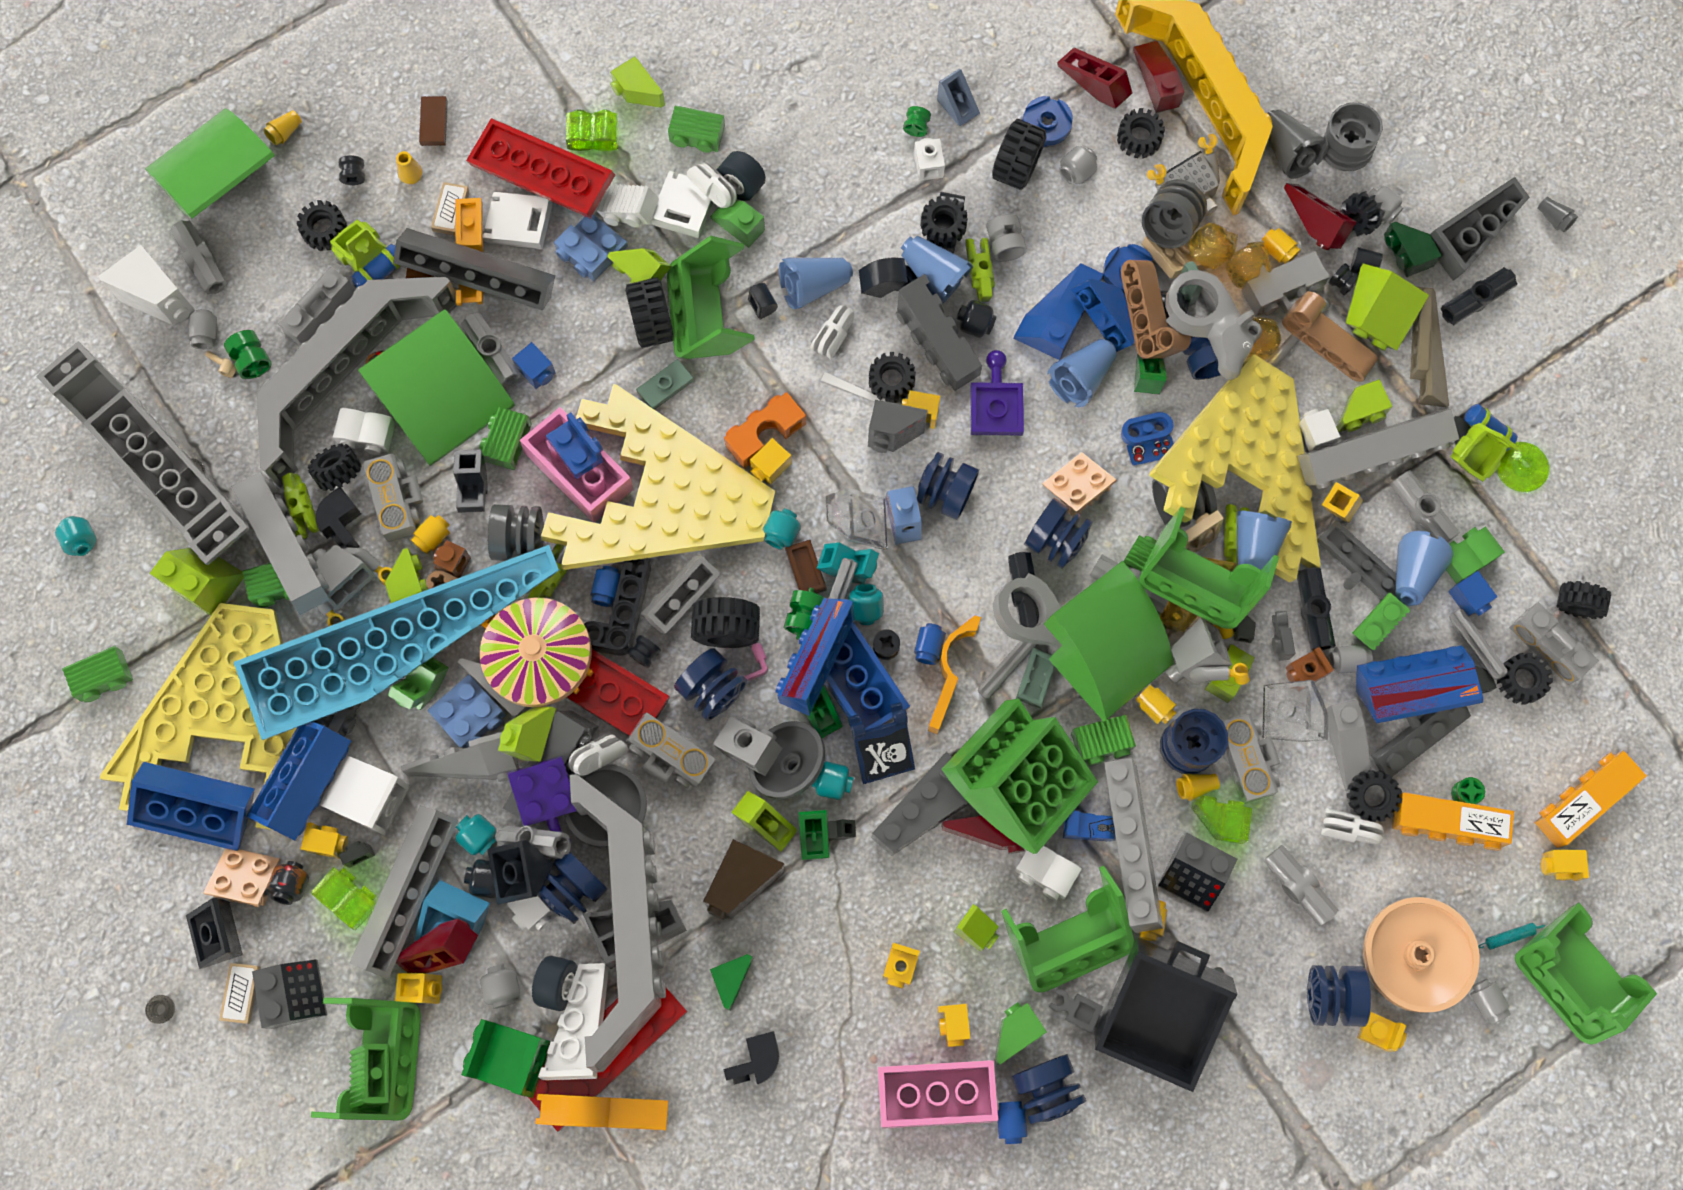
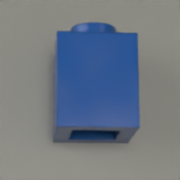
(534, 366)
(1473, 594)

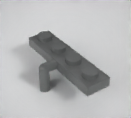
(1359, 561)
(1418, 738)

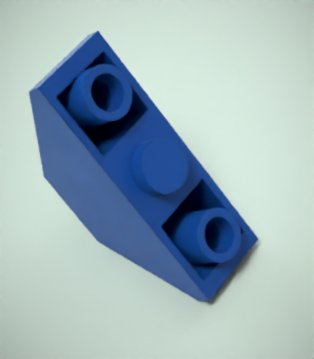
(1108, 311)

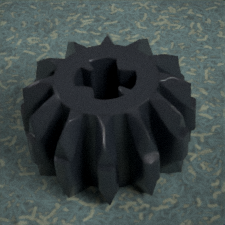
(1363, 211)

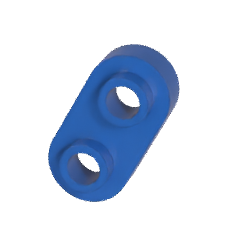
(1145, 428)

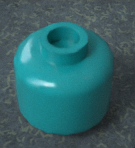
(781, 529)
(74, 535)
(867, 603)
(833, 781)
(475, 834)

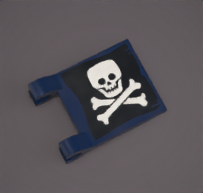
(883, 749)

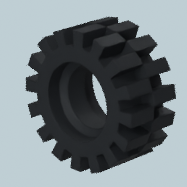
(1145, 121)
(945, 207)
(314, 214)
(891, 363)
(334, 467)
(1584, 600)
(1539, 673)
(1390, 801)

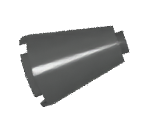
(1295, 144)

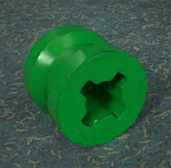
(917, 121)
(1472, 787)

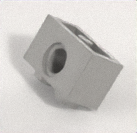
(758, 755)

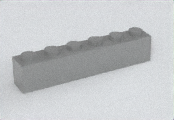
(1378, 447)
(280, 543)
(1133, 845)
(404, 892)

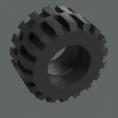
(1019, 154)
(649, 312)
(725, 622)

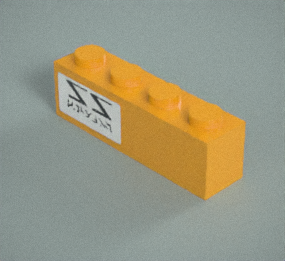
(1589, 799)
(1454, 820)

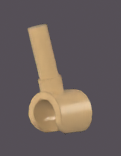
(226, 367)

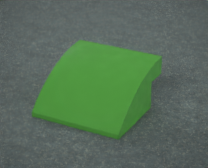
(209, 162)
(436, 387)
(1110, 641)
(1021, 775)

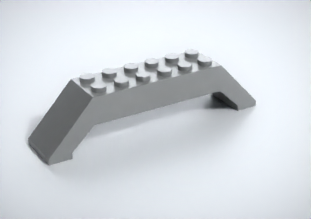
(333, 354)
(145, 452)
(633, 922)

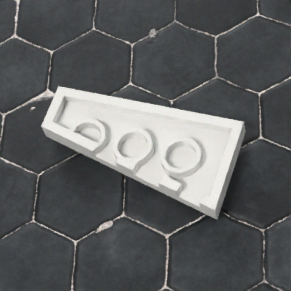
(581, 1019)

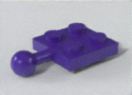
(996, 406)
(542, 792)

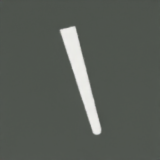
(832, 380)

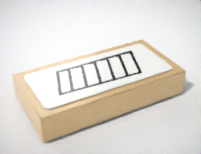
(445, 211)
(239, 994)

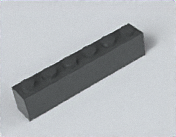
(474, 269)

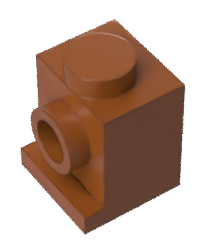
(451, 559)
(1316, 661)

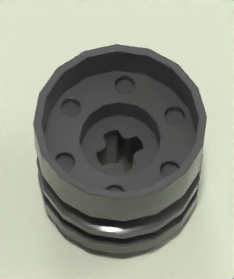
(1352, 136)
(1174, 213)
(1205, 501)
(512, 532)

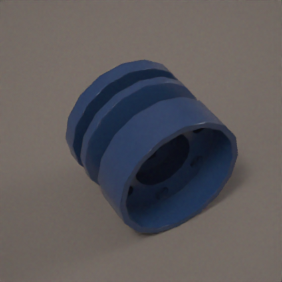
(1202, 359)
(947, 485)
(1058, 533)
(706, 680)
(1208, 740)
(570, 886)
(1339, 995)
(1049, 1089)

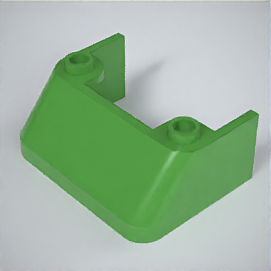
(696, 301)
(1200, 584)
(1077, 943)
(390, 1024)

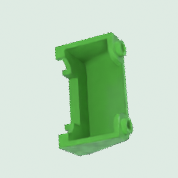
(1580, 980)

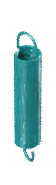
(1511, 936)

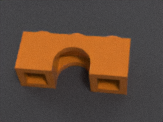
(780, 414)

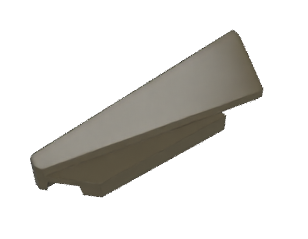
(1427, 354)

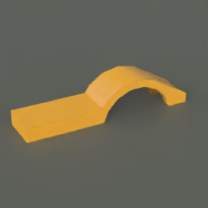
(469, 234)
(968, 629)
(602, 1112)

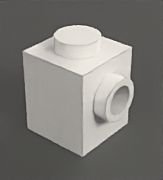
(929, 159)
(1318, 429)
(531, 913)

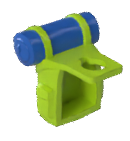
(364, 252)
(1484, 443)

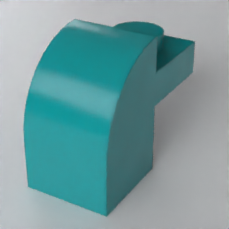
(834, 554)

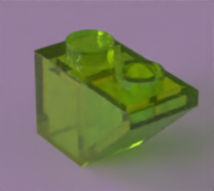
(1224, 821)

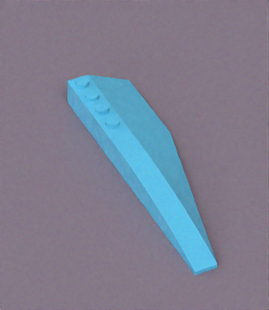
(376, 649)

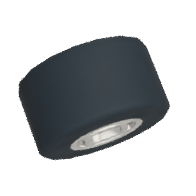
(743, 174)
(553, 982)

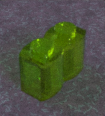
(591, 130)
(344, 897)

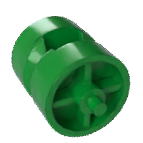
(248, 356)
(802, 605)

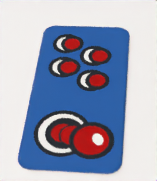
(1149, 452)

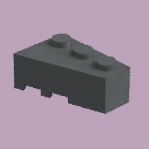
(603, 929)

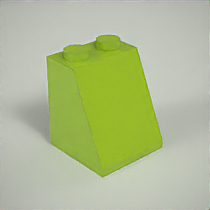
(1384, 307)
(195, 581)

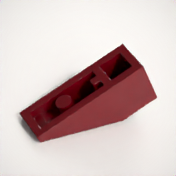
(1159, 76)
(1099, 78)
(1319, 218)
(982, 832)
(439, 949)

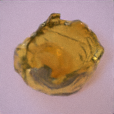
(1213, 245)
(1247, 263)
(1269, 339)

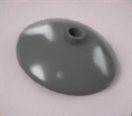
(801, 747)
(618, 786)

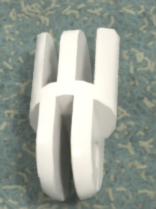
(712, 184)
(833, 332)
(597, 754)
(1350, 827)

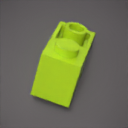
(639, 264)
(1364, 405)
(405, 577)

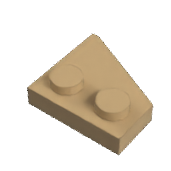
(1170, 259)
(1204, 531)

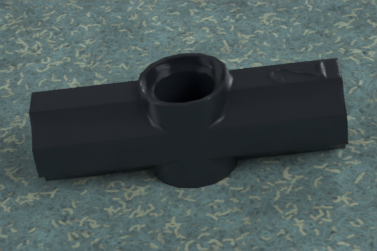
(1488, 289)
(1019, 566)
(1318, 625)

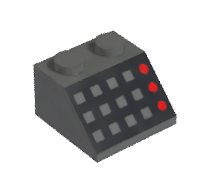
(894, 426)
(1197, 872)
(289, 993)

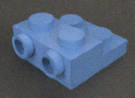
(588, 246)
(467, 712)

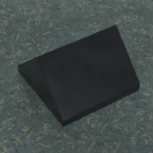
(518, 871)
(214, 933)

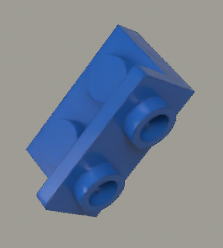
(575, 446)

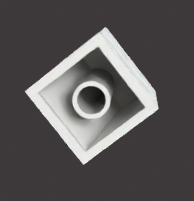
(144, 286)
(364, 794)

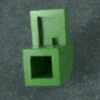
(419, 685)

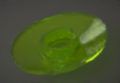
(1523, 478)

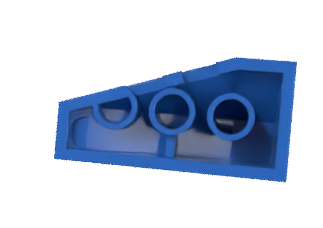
(1056, 316)

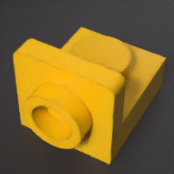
(418, 988)
(1383, 1033)

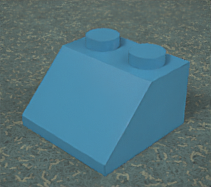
(450, 903)

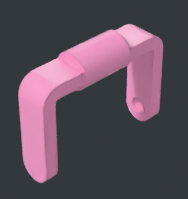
(760, 657)

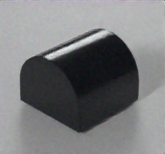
(1365, 256)
(762, 300)

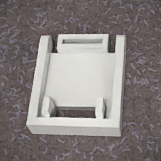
(685, 199)
(511, 218)

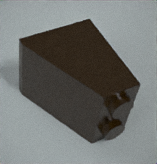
(740, 880)

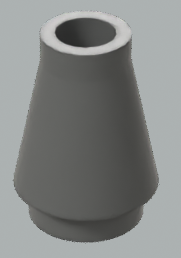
(1558, 214)

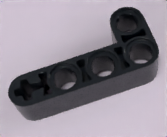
(623, 602)

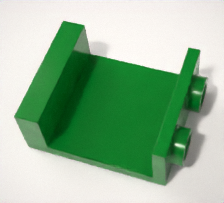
(506, 1058)

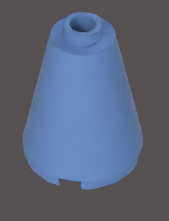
(939, 265)
(812, 278)
(1082, 372)
(1259, 537)
(1420, 565)

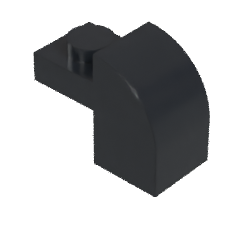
(885, 276)
(471, 480)
(334, 514)
(764, 1060)

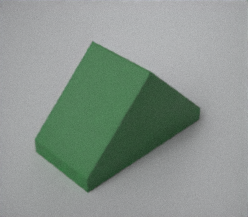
(1149, 375)
(824, 716)
(814, 834)
(730, 977)

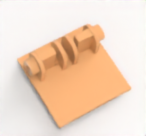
(1079, 483)
(242, 877)

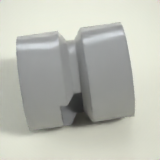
(1006, 237)

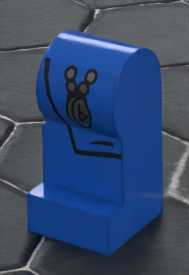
(1089, 827)

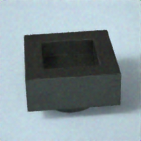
(356, 853)

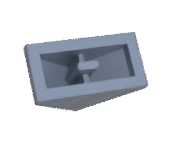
(957, 98)

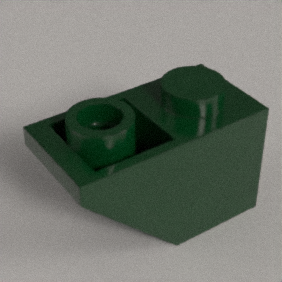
(1412, 248)

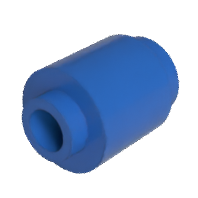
(605, 586)
(929, 644)
(1012, 1122)

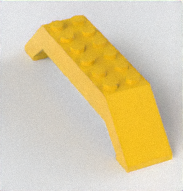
(1213, 79)

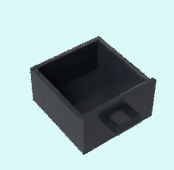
(1165, 1012)

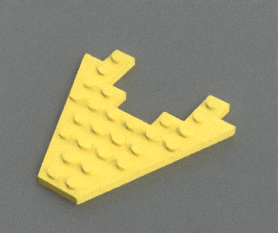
(1257, 436)
(684, 499)
(205, 701)

